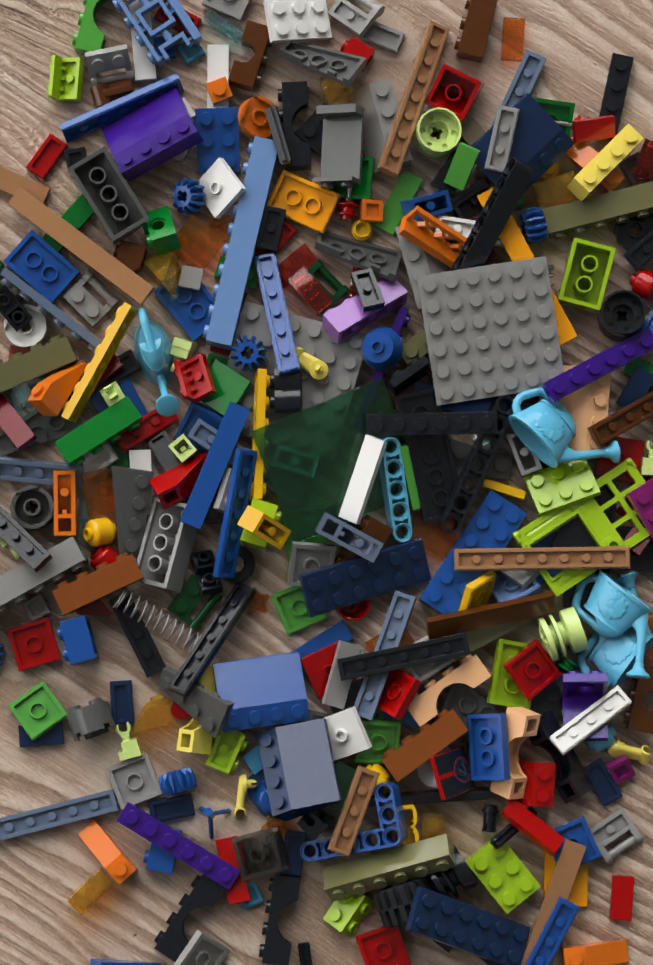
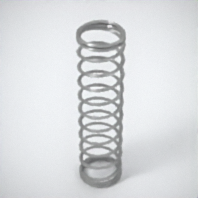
(123, 594)

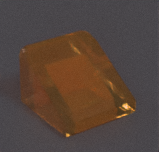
(220, 226)

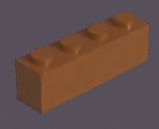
(98, 584)
(424, 745)

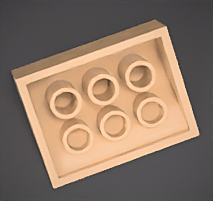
(587, 408)

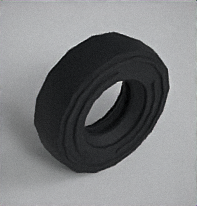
(249, 565)

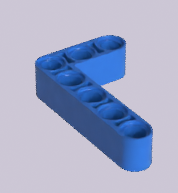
(364, 838)

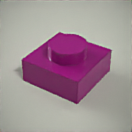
(620, 769)

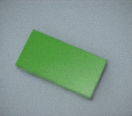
(462, 166)

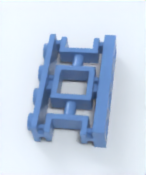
(170, 8)

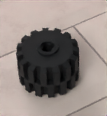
(396, 901)

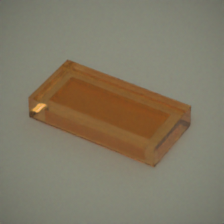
(512, 39)

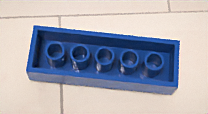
(488, 528)

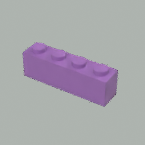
(349, 317)

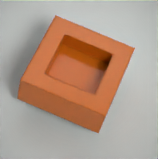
(219, 90)
(371, 211)

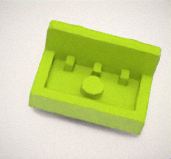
(66, 78)
(226, 750)
(348, 913)

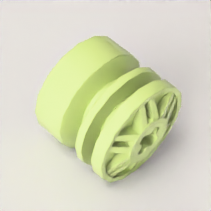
(434, 121)
(562, 634)

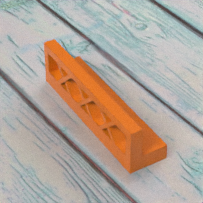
(431, 242)

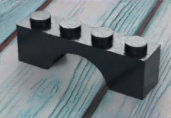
(294, 99)
(572, 778)
(284, 891)
(173, 940)

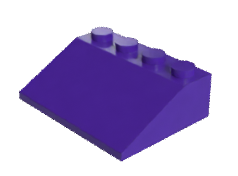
(152, 135)

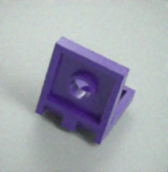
(579, 693)

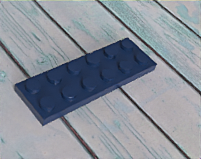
(362, 580)
(467, 927)

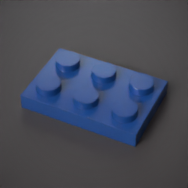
(220, 135)
(41, 266)
(188, 308)
(488, 747)

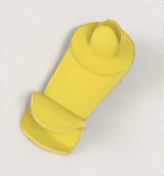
(313, 366)
(620, 748)
(243, 784)

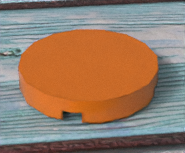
(253, 118)

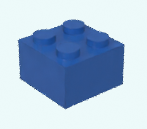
(78, 640)

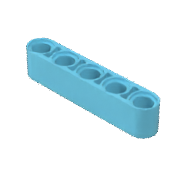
(401, 497)

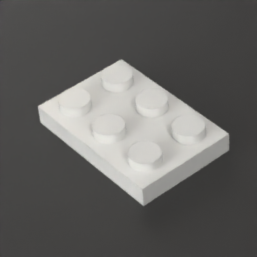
(297, 20)

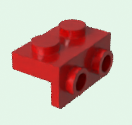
(194, 378)

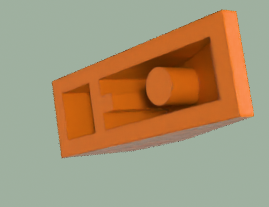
(581, 154)
(54, 390)
(65, 504)
(107, 852)
(596, 953)

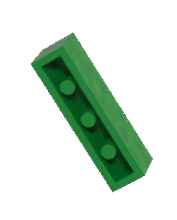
(98, 431)

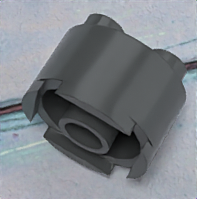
(22, 502)
(90, 720)

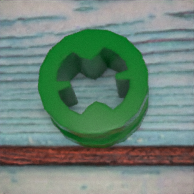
(567, 665)

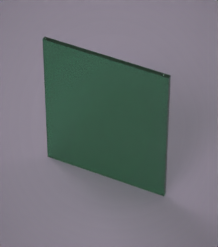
(315, 455)

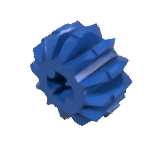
(188, 196)
(534, 225)
(242, 350)
(177, 781)

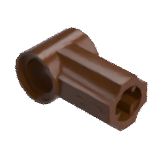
(106, 93)

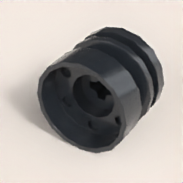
(621, 304)
(448, 880)

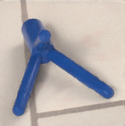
(210, 814)

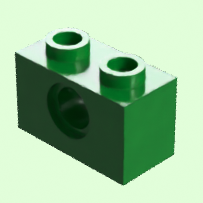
(161, 231)

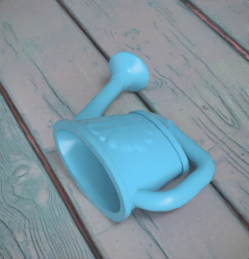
(153, 354)
(549, 429)
(615, 612)
(618, 653)

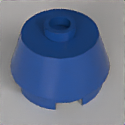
(381, 348)

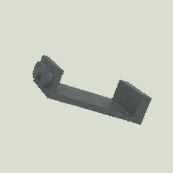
(341, 145)

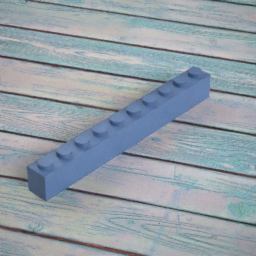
(242, 244)

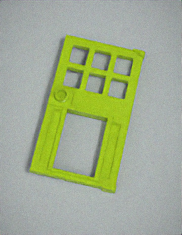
(595, 522)

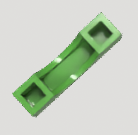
(89, 35)

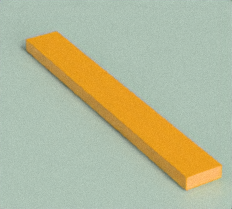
(518, 250)

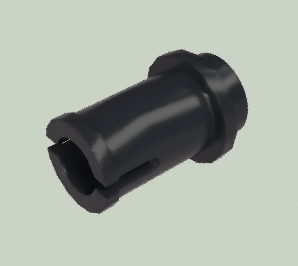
(489, 818)

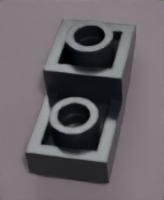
(12, 309)
(203, 567)

